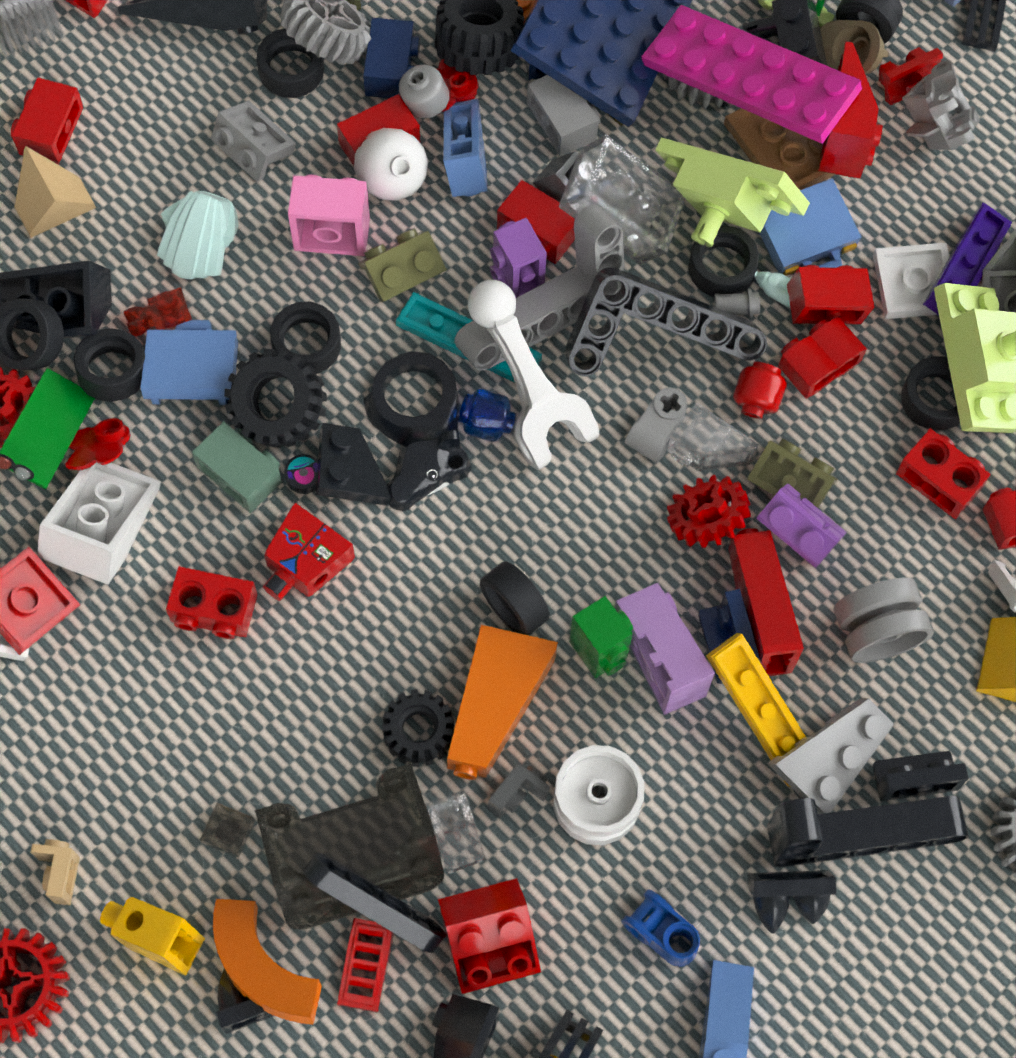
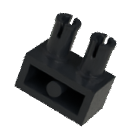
(796, 27)

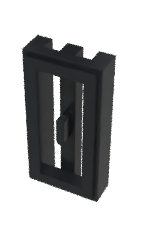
(980, 42)
(578, 1032)

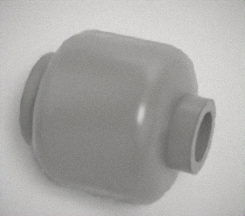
(424, 91)

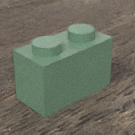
(238, 466)

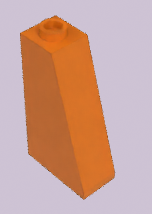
(498, 690)

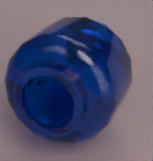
(486, 415)

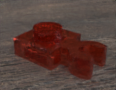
(163, 312)

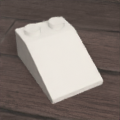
(97, 520)

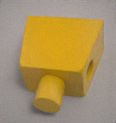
(153, 933)

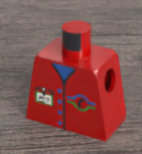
(304, 555)

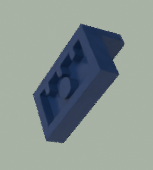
(724, 621)

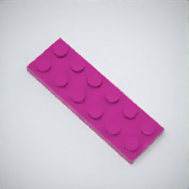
(752, 73)

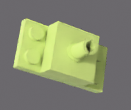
(728, 189)
(980, 356)

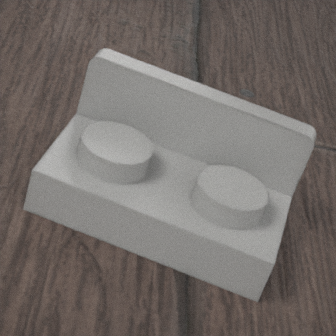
(251, 138)

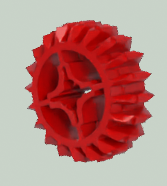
(29, 983)

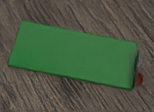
(45, 429)

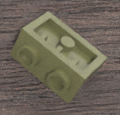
(783, 465)

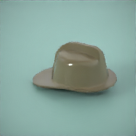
(864, 37)

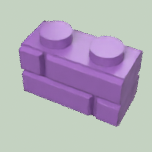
(801, 525)

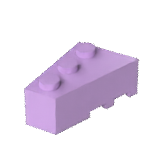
(665, 649)

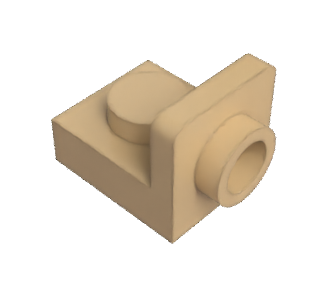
(61, 876)

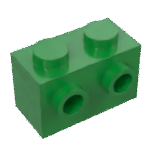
(601, 637)

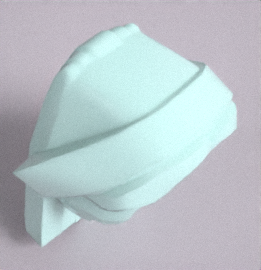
(197, 234)

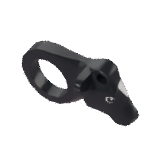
(428, 442)

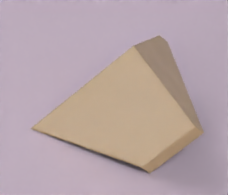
(48, 194)

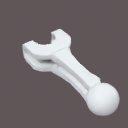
(493, 307)

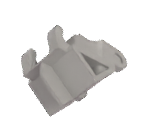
(930, 108)

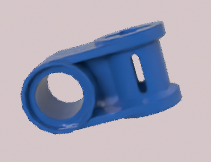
(661, 927)

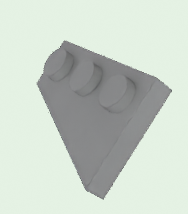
(834, 756)

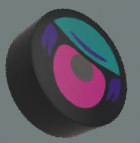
(301, 473)

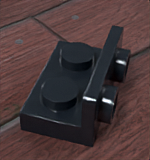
(918, 775)

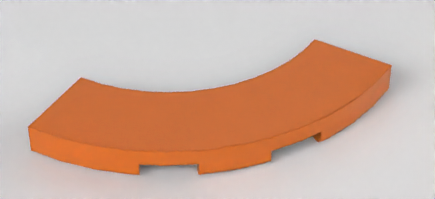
(254, 972)

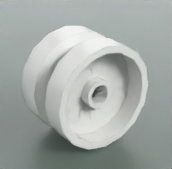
(604, 772)

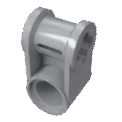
(653, 429)

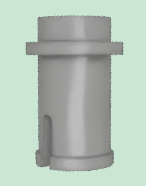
(739, 303)

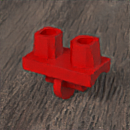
(902, 78)

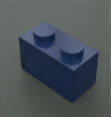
(389, 56)

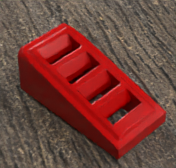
(357, 1001)

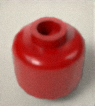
(759, 390)

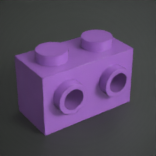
(518, 257)

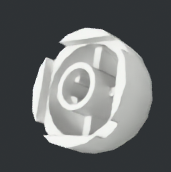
(391, 164)

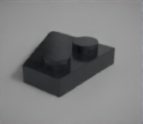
(348, 467)

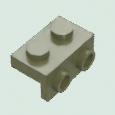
(403, 264)

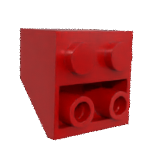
(489, 935)

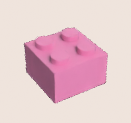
(329, 215)

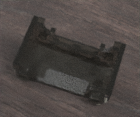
(378, 838)

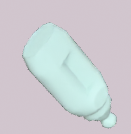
(774, 286)

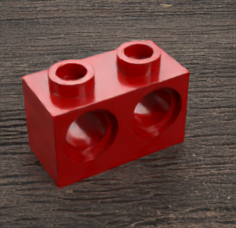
(936, 480)
(215, 593)

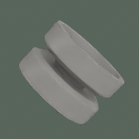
(883, 620)

